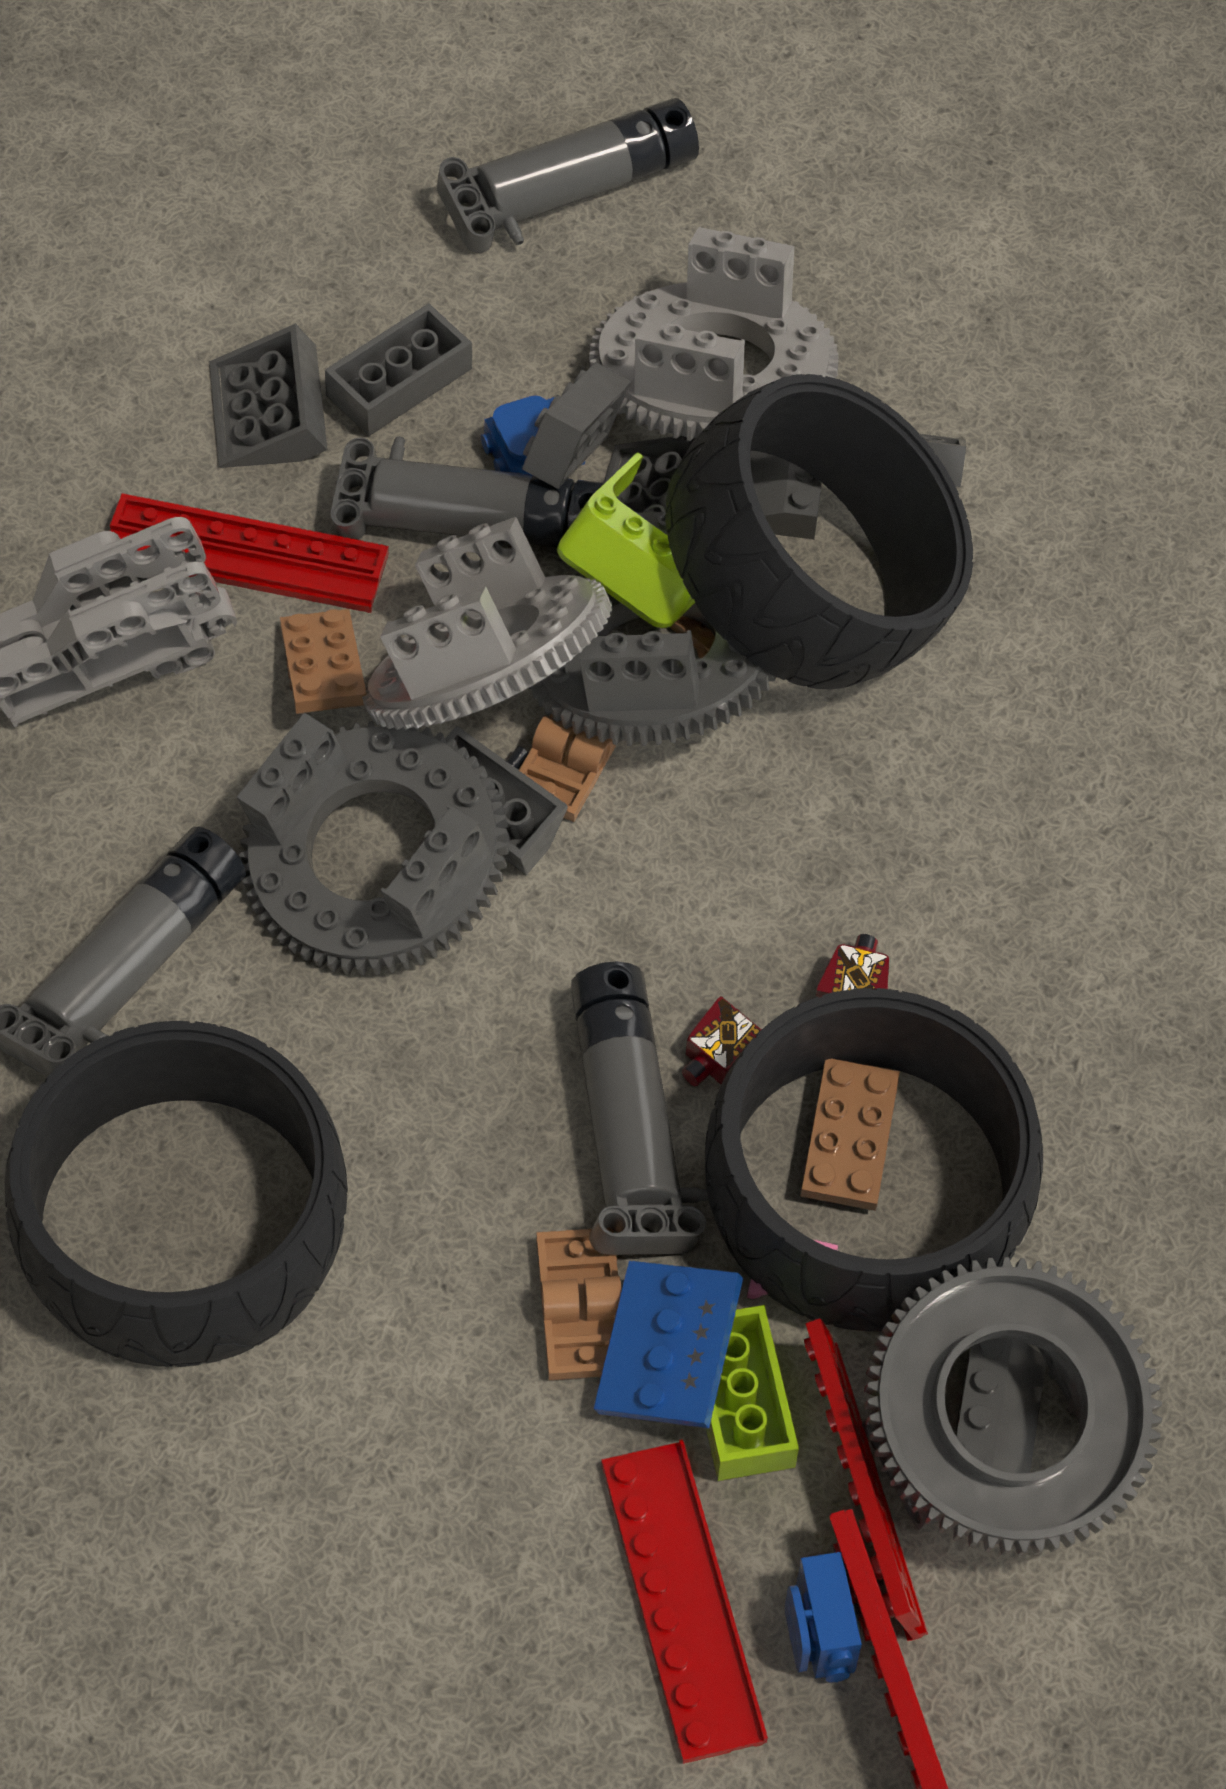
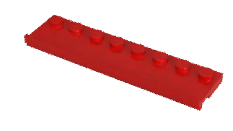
(269, 554)
(866, 1484)
(684, 1602)
(888, 1660)

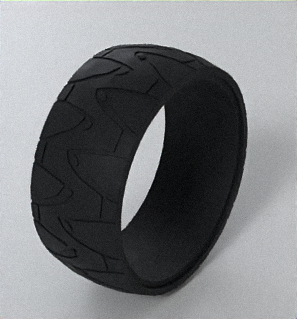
(752, 584)
(893, 1033)
(148, 1068)

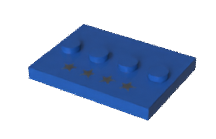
(668, 1344)

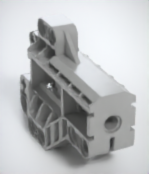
(103, 624)

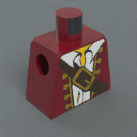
(855, 967)
(717, 1042)

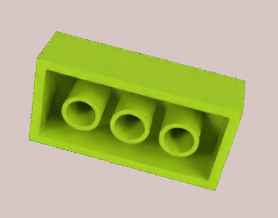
(751, 1414)

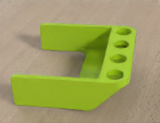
(626, 553)

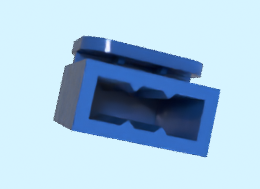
(510, 431)
(823, 1618)

